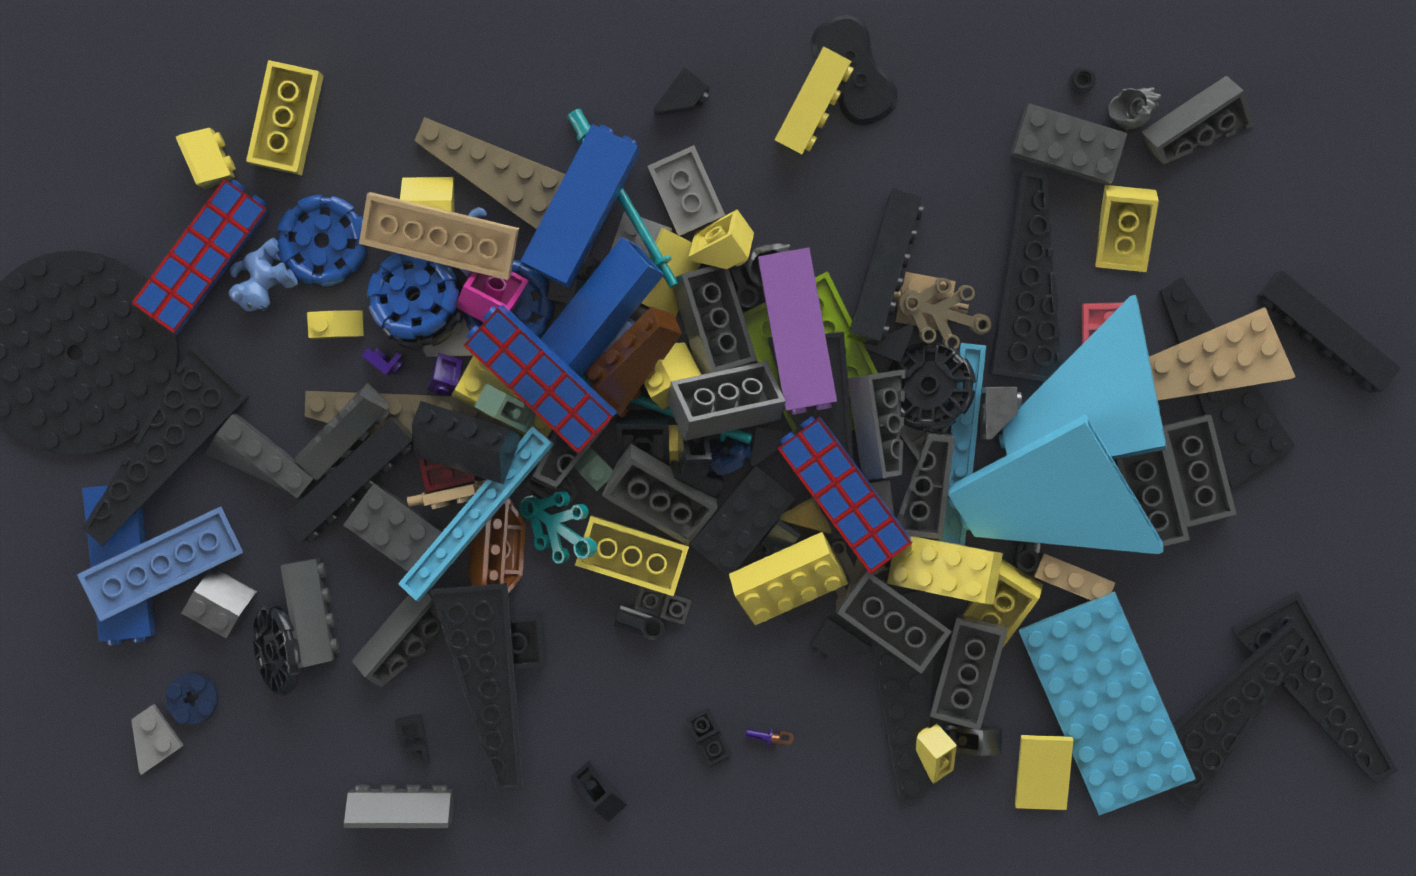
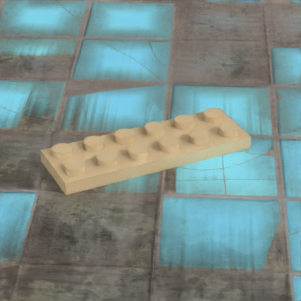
(438, 235)

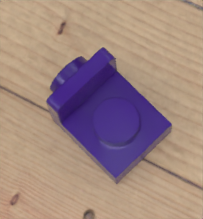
(379, 359)
(445, 375)

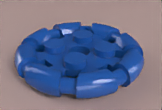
(306, 240)
(526, 304)
(419, 309)

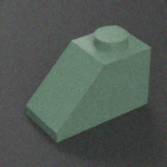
(505, 408)
(593, 468)

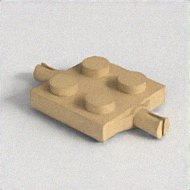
(918, 283)
(441, 498)

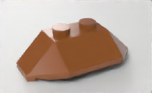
(498, 549)

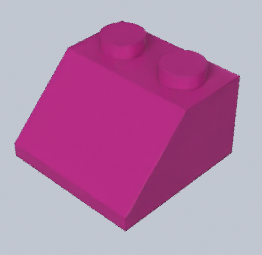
(485, 291)

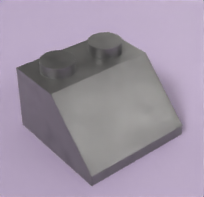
(997, 408)
(219, 602)

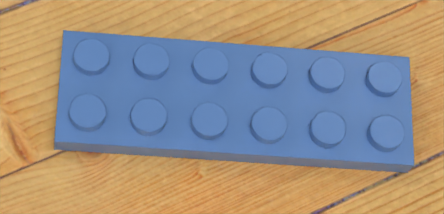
(160, 563)

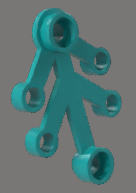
(533, 509)

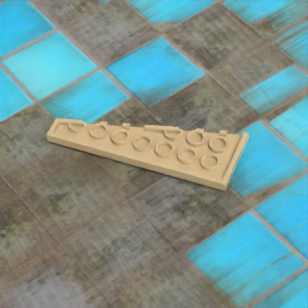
(1222, 359)

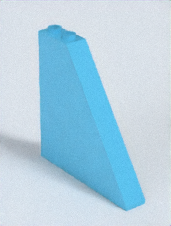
(1106, 381)
(1058, 494)

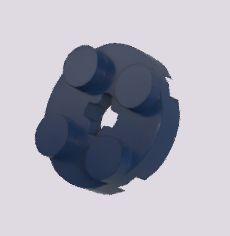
(728, 455)
(204, 705)

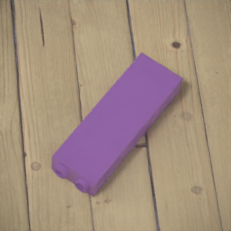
(797, 330)

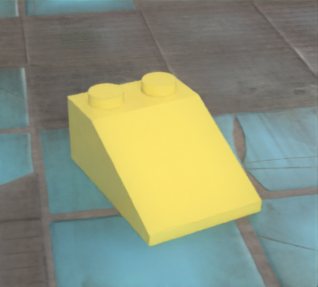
(1126, 228)
(1013, 599)

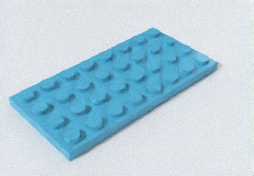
(1107, 703)

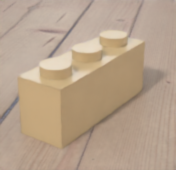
(1072, 578)

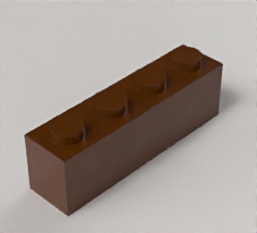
(633, 358)

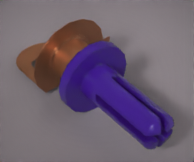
(769, 737)

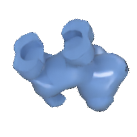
(253, 293)

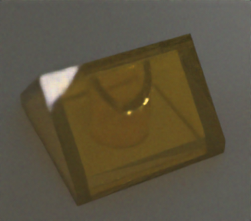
(807, 514)

